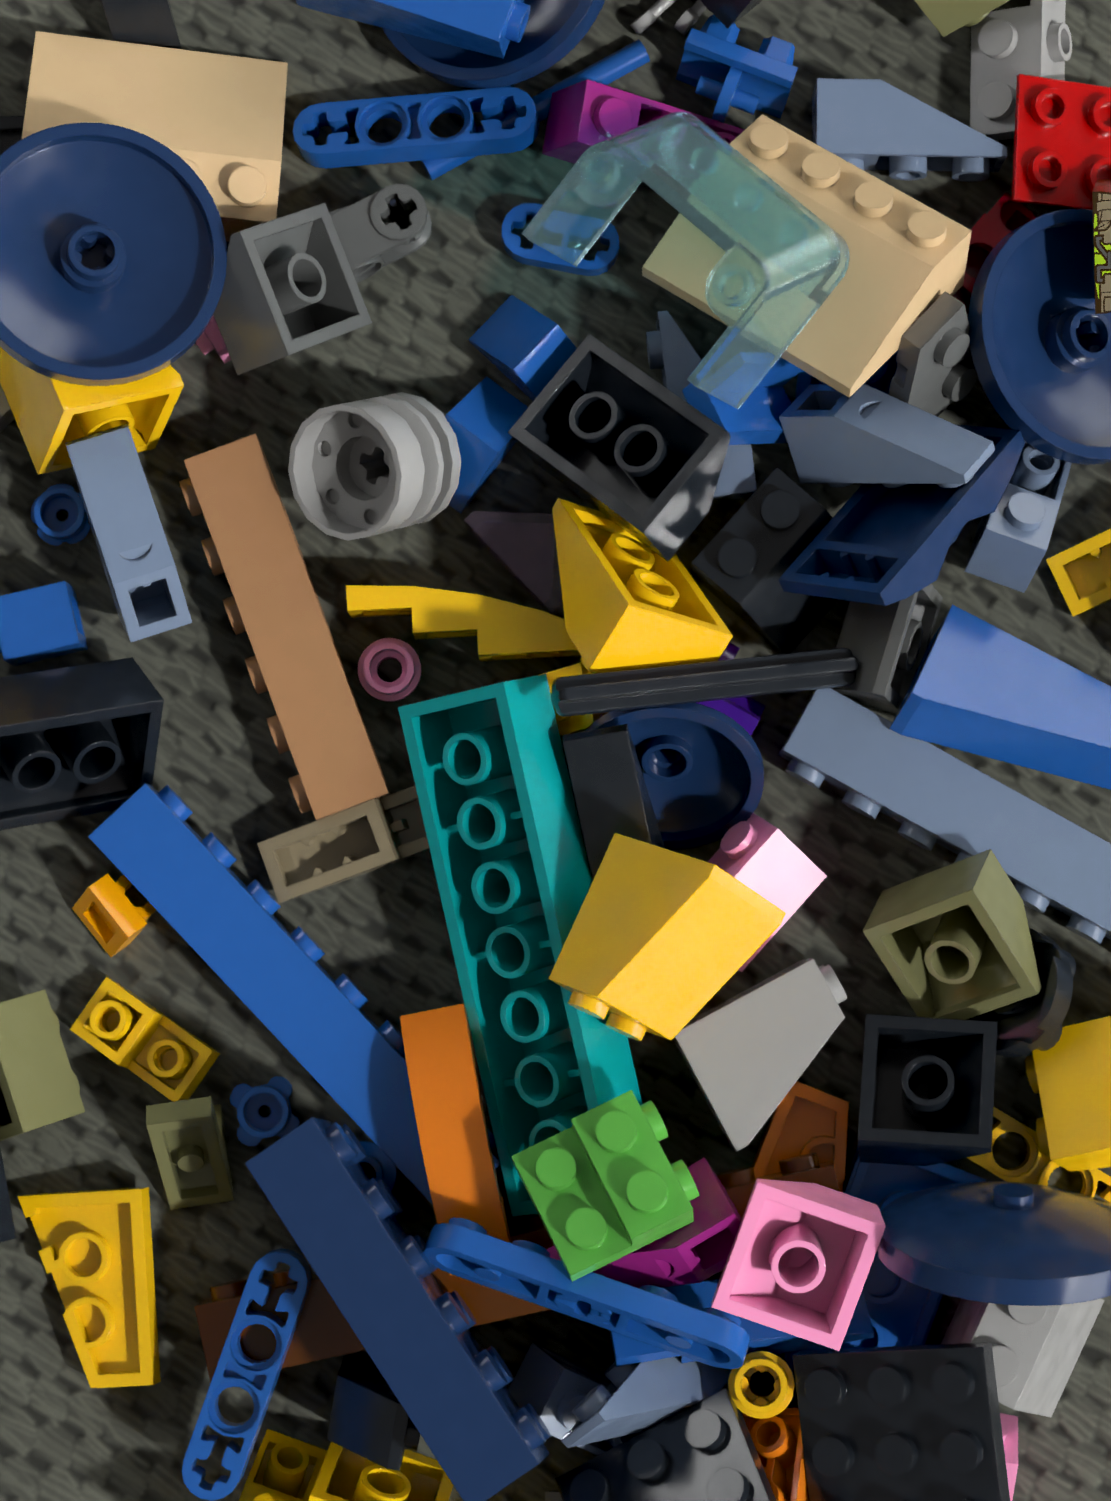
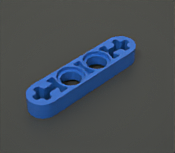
(416, 116)
(251, 1375)

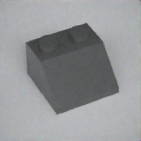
(287, 289)

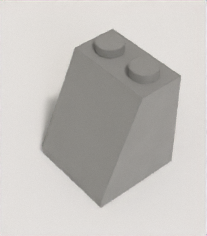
(760, 1044)
(1030, 1347)

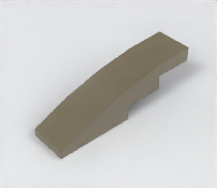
(345, 845)

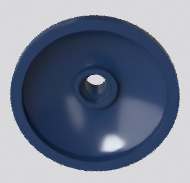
(696, 769)

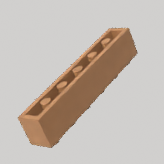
(285, 627)

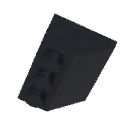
(625, 446)
(75, 740)

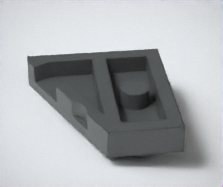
(935, 358)

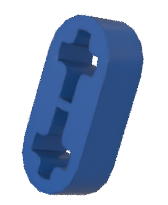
(542, 258)

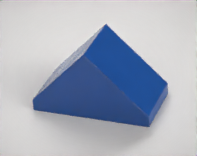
(523, 345)
(482, 436)

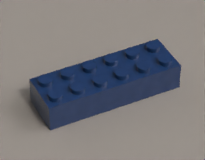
(399, 1309)

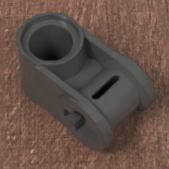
(372, 236)

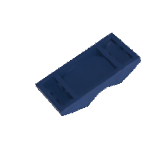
(897, 538)

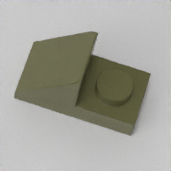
(191, 1151)

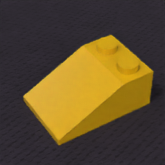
(627, 601)

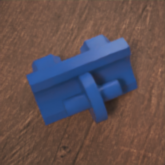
(737, 74)

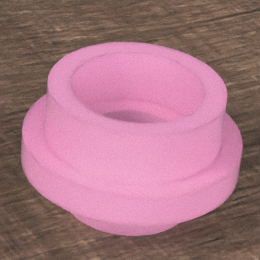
(389, 649)

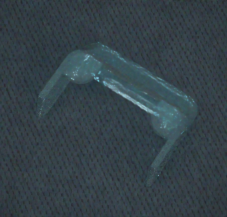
(776, 250)

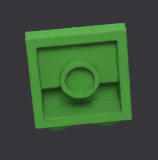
(607, 1184)

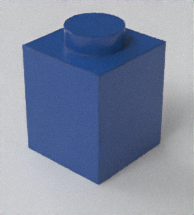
(40, 624)

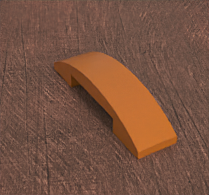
(452, 1119)

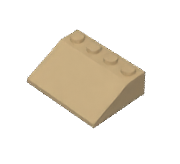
(203, 106)
(896, 269)

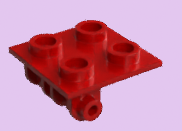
(1060, 141)

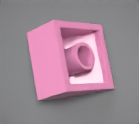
(800, 1260)

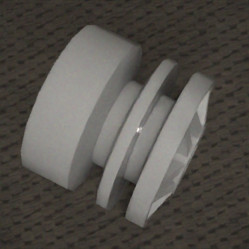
(374, 465)

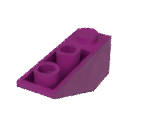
(596, 112)
(689, 1252)

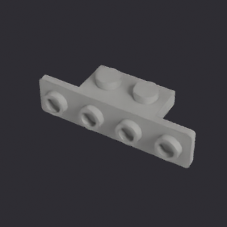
(1012, 43)

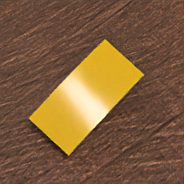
(144, 1041)

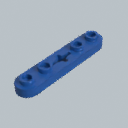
(638, 1313)

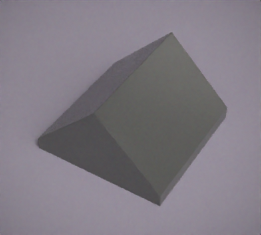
(888, 646)

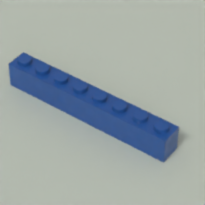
(269, 968)

